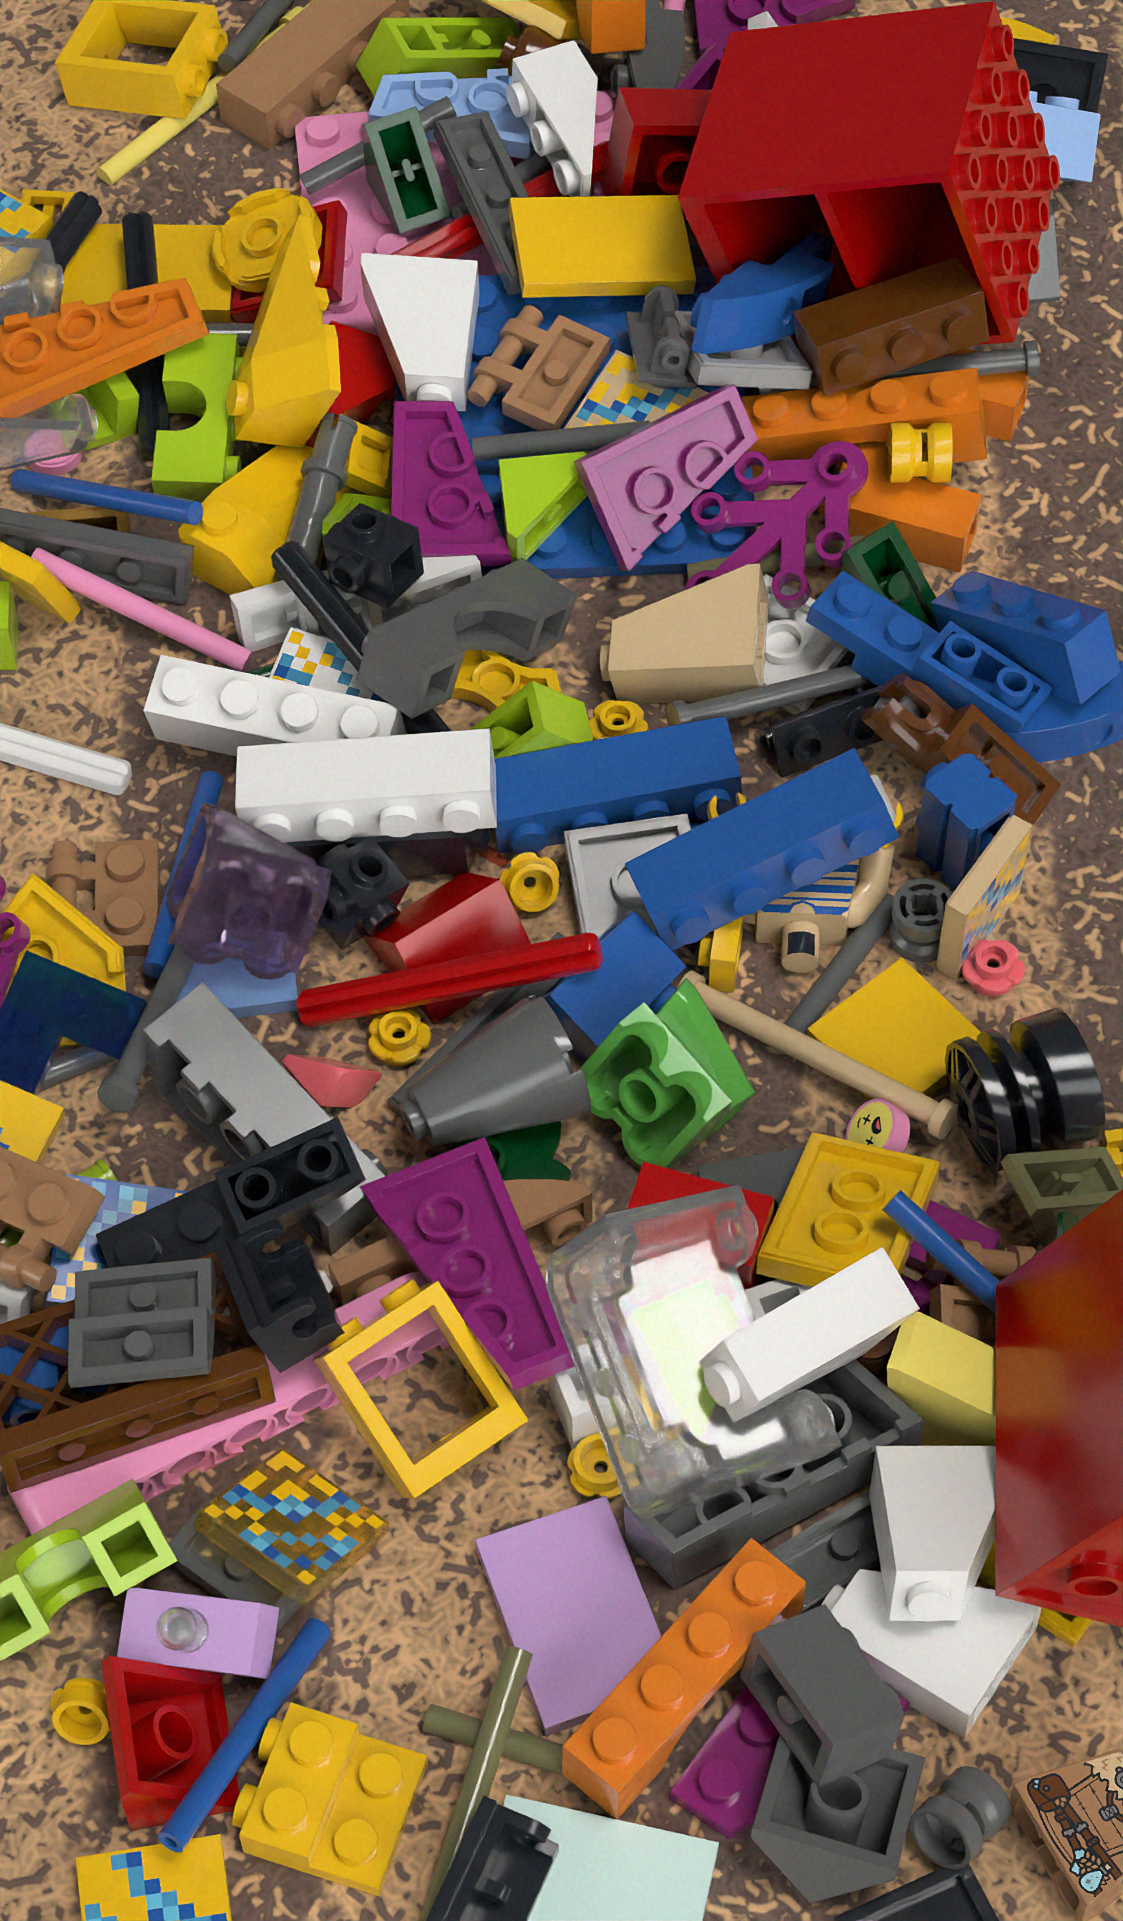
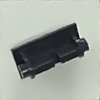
(821, 733)

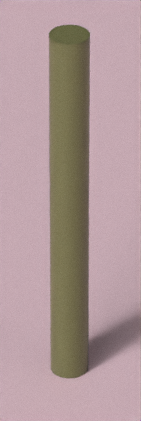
(483, 1761)

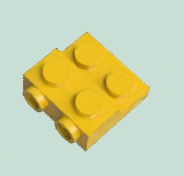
(329, 1799)

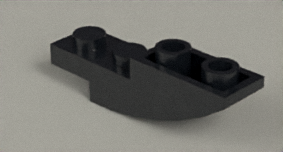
(269, 1186)

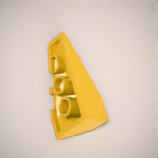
(291, 356)
(248, 522)

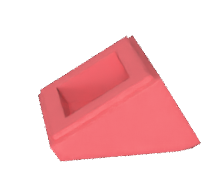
(330, 1080)

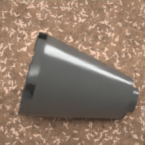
(499, 1080)

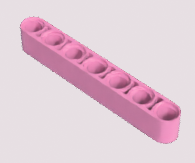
(296, 1393)

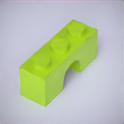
(197, 383)
(97, 1546)

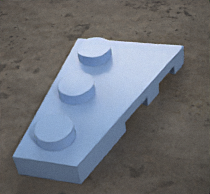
(467, 96)

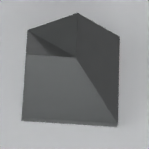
(837, 1833)

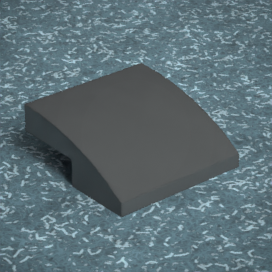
(142, 1322)

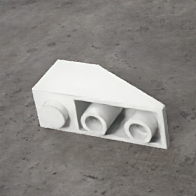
(558, 102)

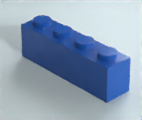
(614, 783)
(762, 850)

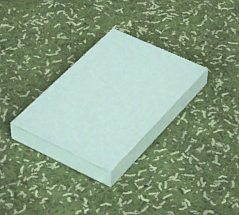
(619, 1869)

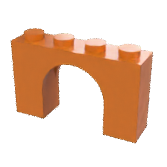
(934, 517)

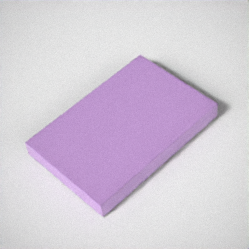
(573, 1605)

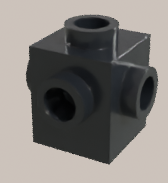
(373, 555)
(361, 891)

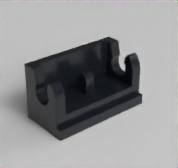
(279, 1295)
(496, 1868)

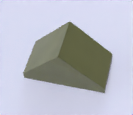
(1061, 1182)

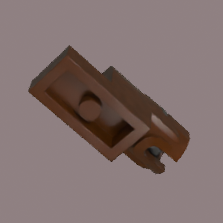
(932, 732)

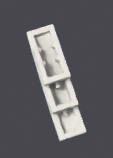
(269, 611)

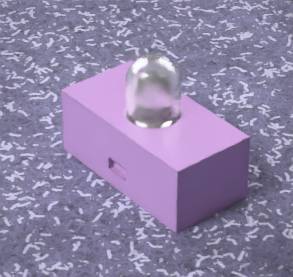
(198, 1632)

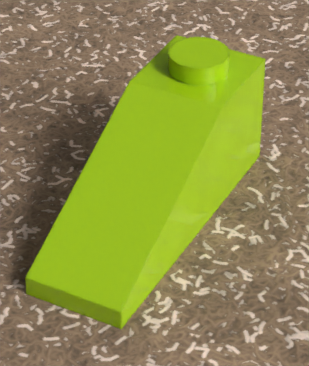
(435, 45)

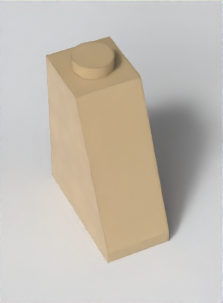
(692, 643)

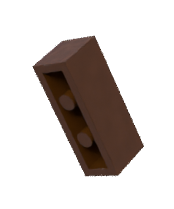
(891, 325)

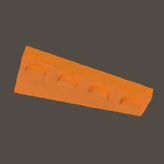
(89, 343)

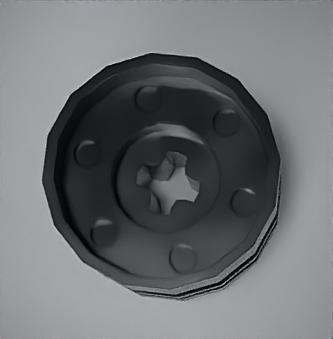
(1025, 1088)

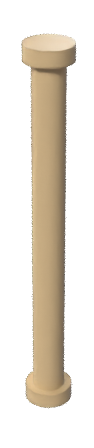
(936, 1115)

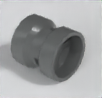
(918, 936)
(957, 1820)

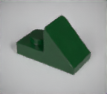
(890, 569)

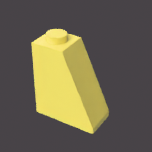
(945, 1381)

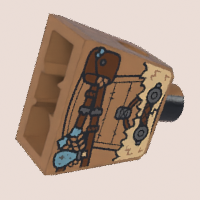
(1077, 1829)

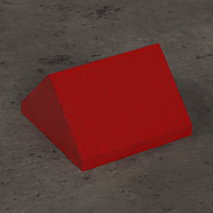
(450, 923)
(163, 1735)

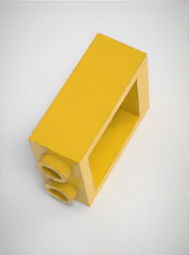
(100, 81)
(459, 1446)

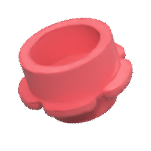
(991, 980)

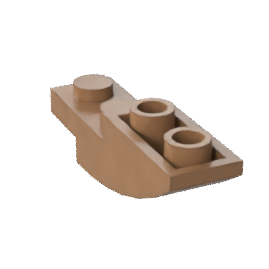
(546, 1209)

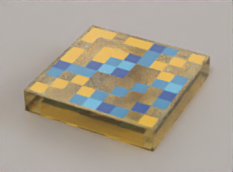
(291, 1525)

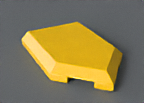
(65, 936)

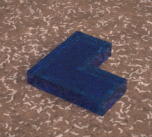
(56, 1003)

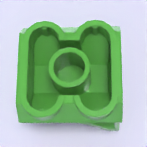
(667, 1079)

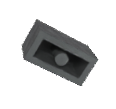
(822, 1694)

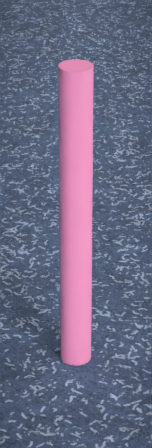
(145, 612)

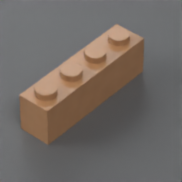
(301, 67)

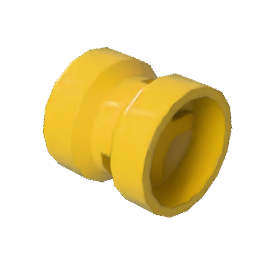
(906, 452)

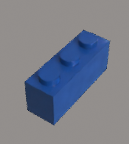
(1043, 633)

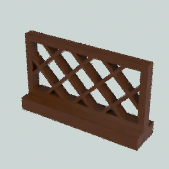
(129, 1413)

